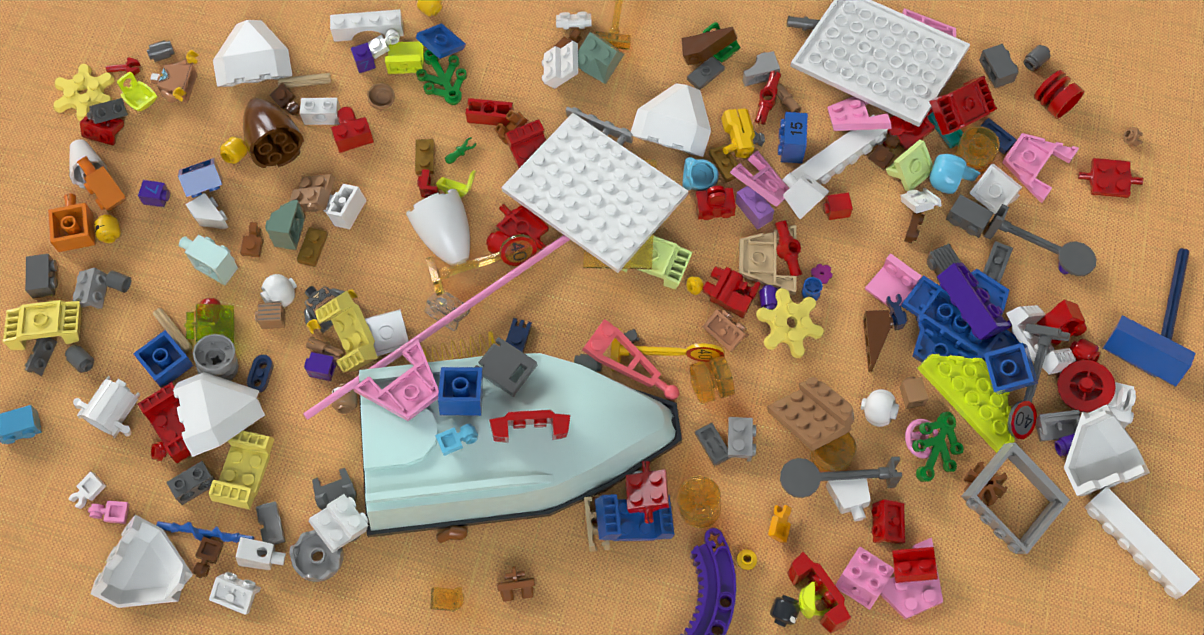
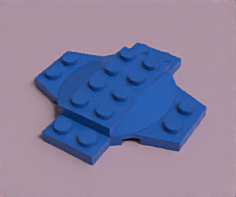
(941, 322)

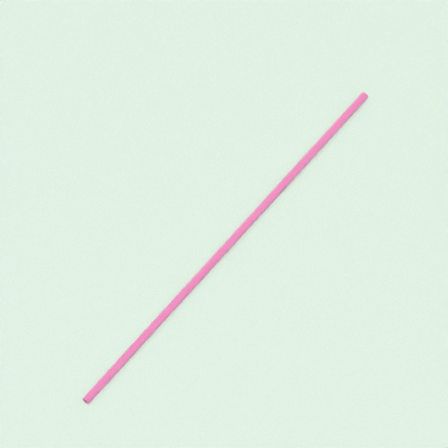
(439, 324)

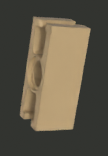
(590, 517)

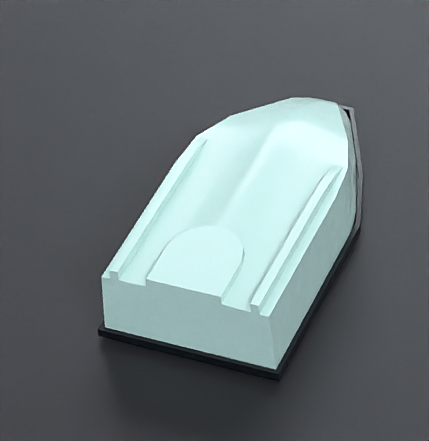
(531, 476)

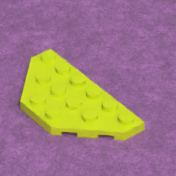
(970, 391)

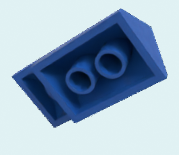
(1149, 351)

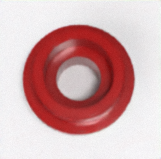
(158, 451)

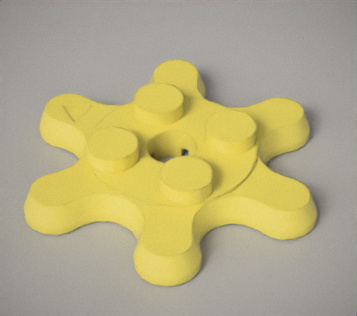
(82, 81)
(781, 331)

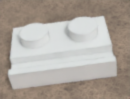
(920, 201)

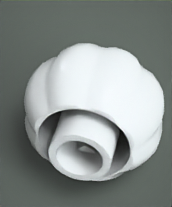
(278, 290)
(880, 407)

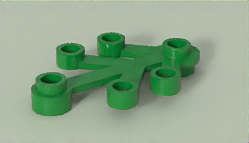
(443, 78)
(939, 446)

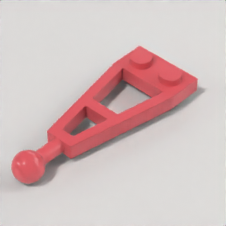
(600, 342)

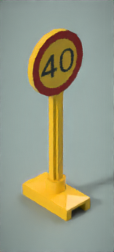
(697, 352)

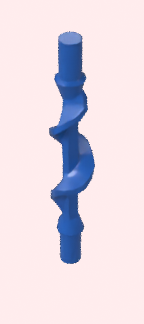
(200, 533)

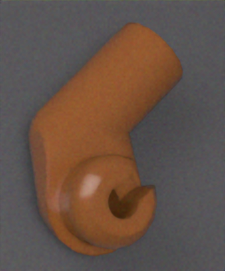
(452, 533)

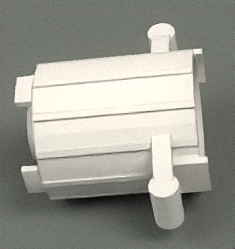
(108, 407)

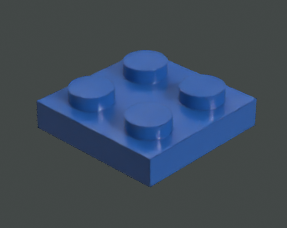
(440, 41)

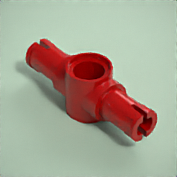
(768, 90)
(788, 248)

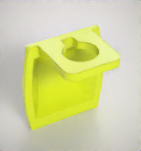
(138, 95)
(446, 184)
(807, 602)

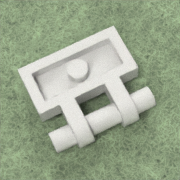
(566, 20)

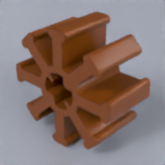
(993, 487)

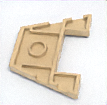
(759, 258)

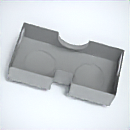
(269, 516)

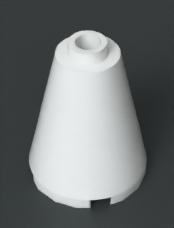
(78, 150)

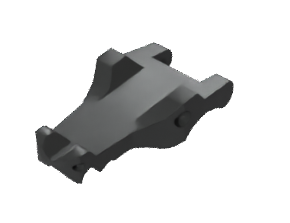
(331, 491)

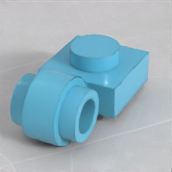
(451, 440)

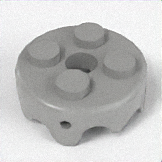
(302, 558)

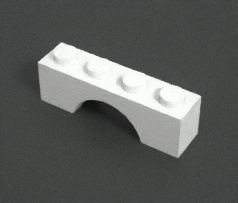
(347, 25)

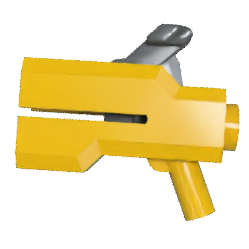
(741, 133)

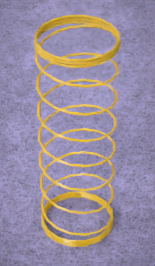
(490, 336)

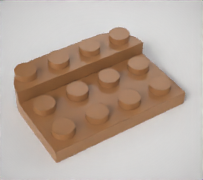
(814, 413)

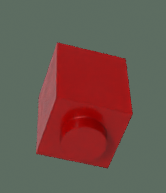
(838, 206)

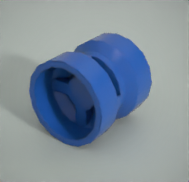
(813, 285)

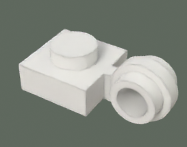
(380, 44)

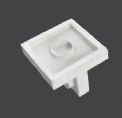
(995, 189)
(387, 331)

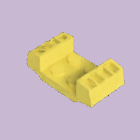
(42, 321)
(352, 331)
(242, 470)

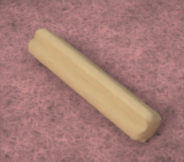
(306, 80)
(172, 330)

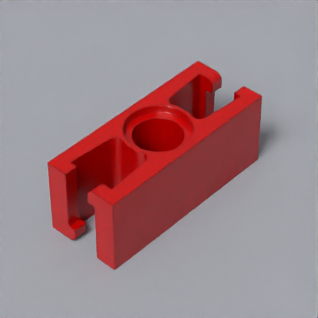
(478, 111)

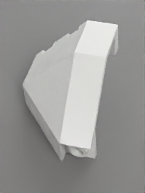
(251, 56)
(675, 120)
(214, 410)
(1102, 454)
(142, 568)

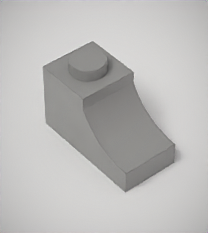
(761, 70)

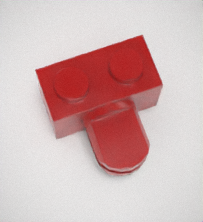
(351, 131)
(715, 203)
(1066, 317)

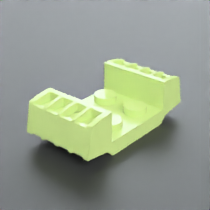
(668, 262)

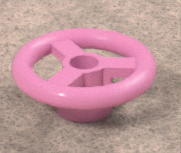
(911, 436)

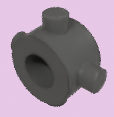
(632, 335)

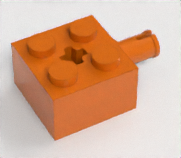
(101, 185)
(71, 225)

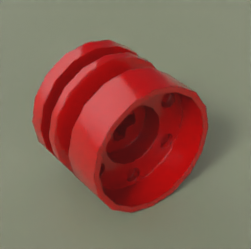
(1059, 94)

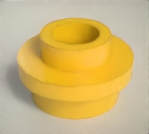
(694, 285)
(744, 565)

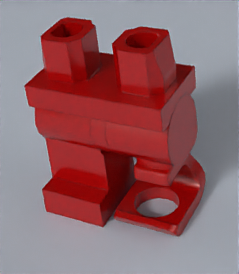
(725, 290)

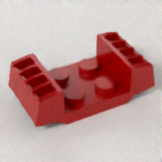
(963, 105)
(525, 141)
(163, 415)
(538, 418)
(831, 598)

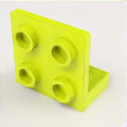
(405, 57)

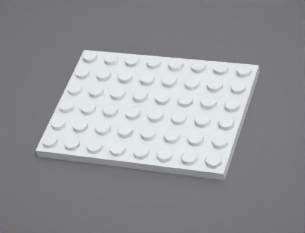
(881, 57)
(595, 192)

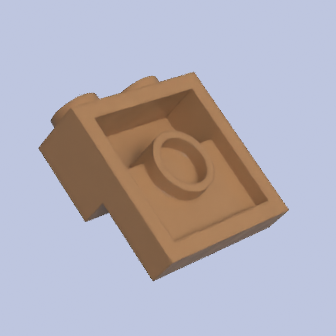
(314, 192)

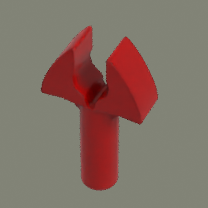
(125, 67)

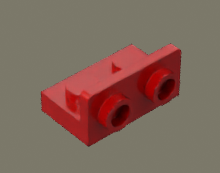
(101, 132)
(888, 521)
(914, 564)

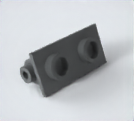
(107, 111)
(42, 352)

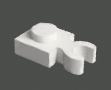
(88, 489)

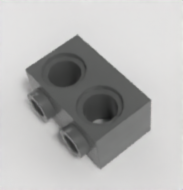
(191, 483)

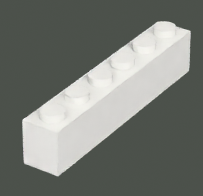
(840, 154)
(1141, 543)

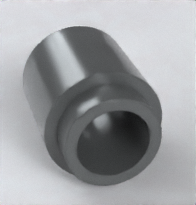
(160, 50)
(1037, 57)
(79, 358)
(587, 361)

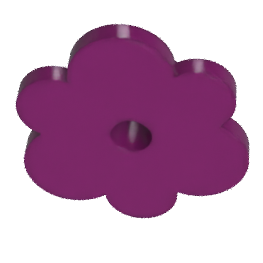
(825, 270)

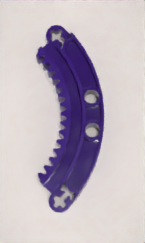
(716, 582)

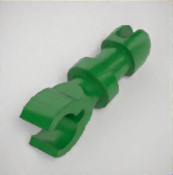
(460, 151)

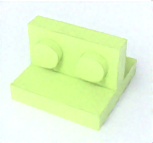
(912, 166)

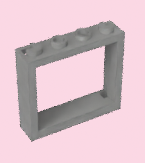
(1037, 477)

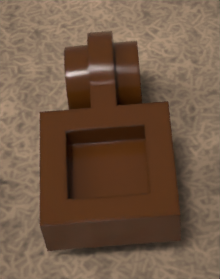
(283, 97)
(882, 155)
(209, 552)

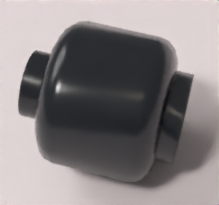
(785, 610)

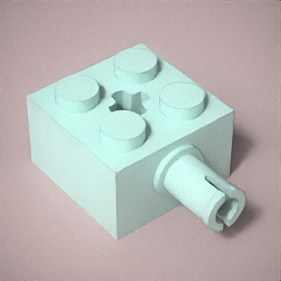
(210, 258)

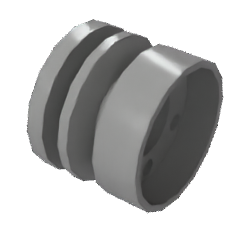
(216, 356)

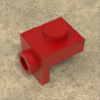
(424, 184)

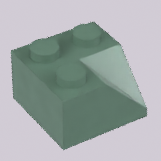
(598, 57)
(286, 225)

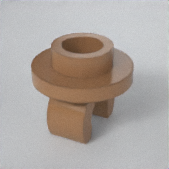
(1131, 136)

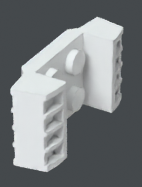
(1054, 360)

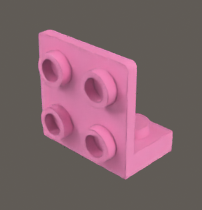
(893, 280)
(864, 578)

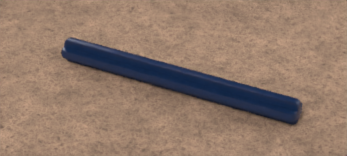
(1175, 293)

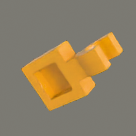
(779, 526)

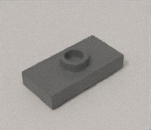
(705, 73)
(712, 444)

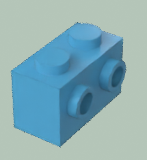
(19, 424)

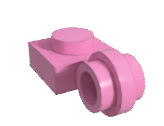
(114, 513)

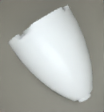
(443, 226)

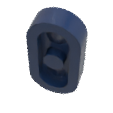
(258, 374)

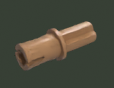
(787, 99)
(324, 348)

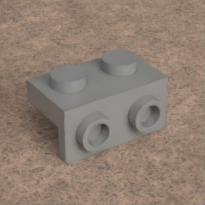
(90, 288)
(741, 438)

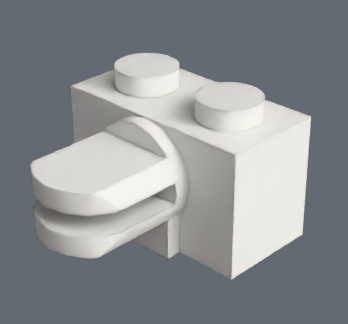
(345, 206)
(1122, 403)

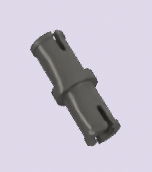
(804, 23)

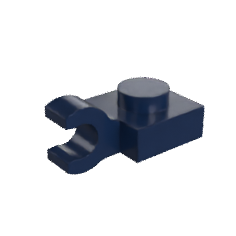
(896, 312)

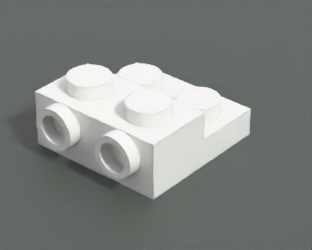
(560, 64)
(339, 523)

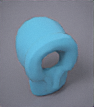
(949, 171)
(699, 174)

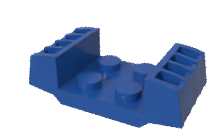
(619, 525)

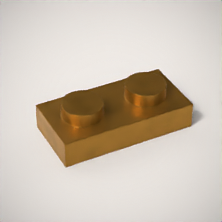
(424, 155)
(723, 162)
(312, 247)

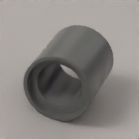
(118, 281)

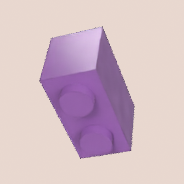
(754, 207)

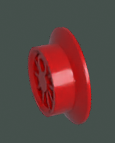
(1086, 385)

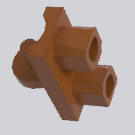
(516, 121)
(506, 588)

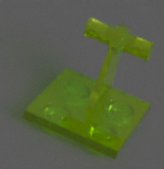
(210, 320)

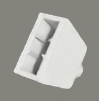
(803, 193)
(850, 496)
(249, 554)

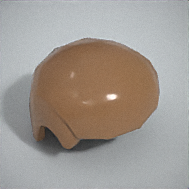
(381, 96)

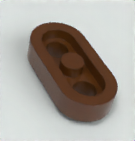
(912, 232)

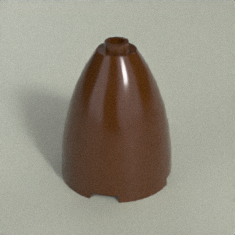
(270, 134)

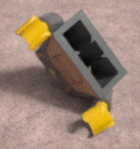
(317, 300)

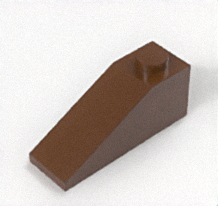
(705, 45)
(876, 329)

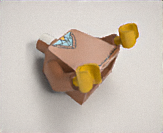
(177, 79)

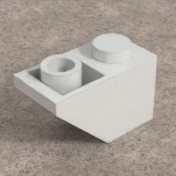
(205, 212)

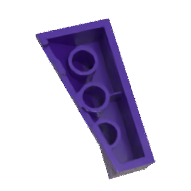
(972, 302)

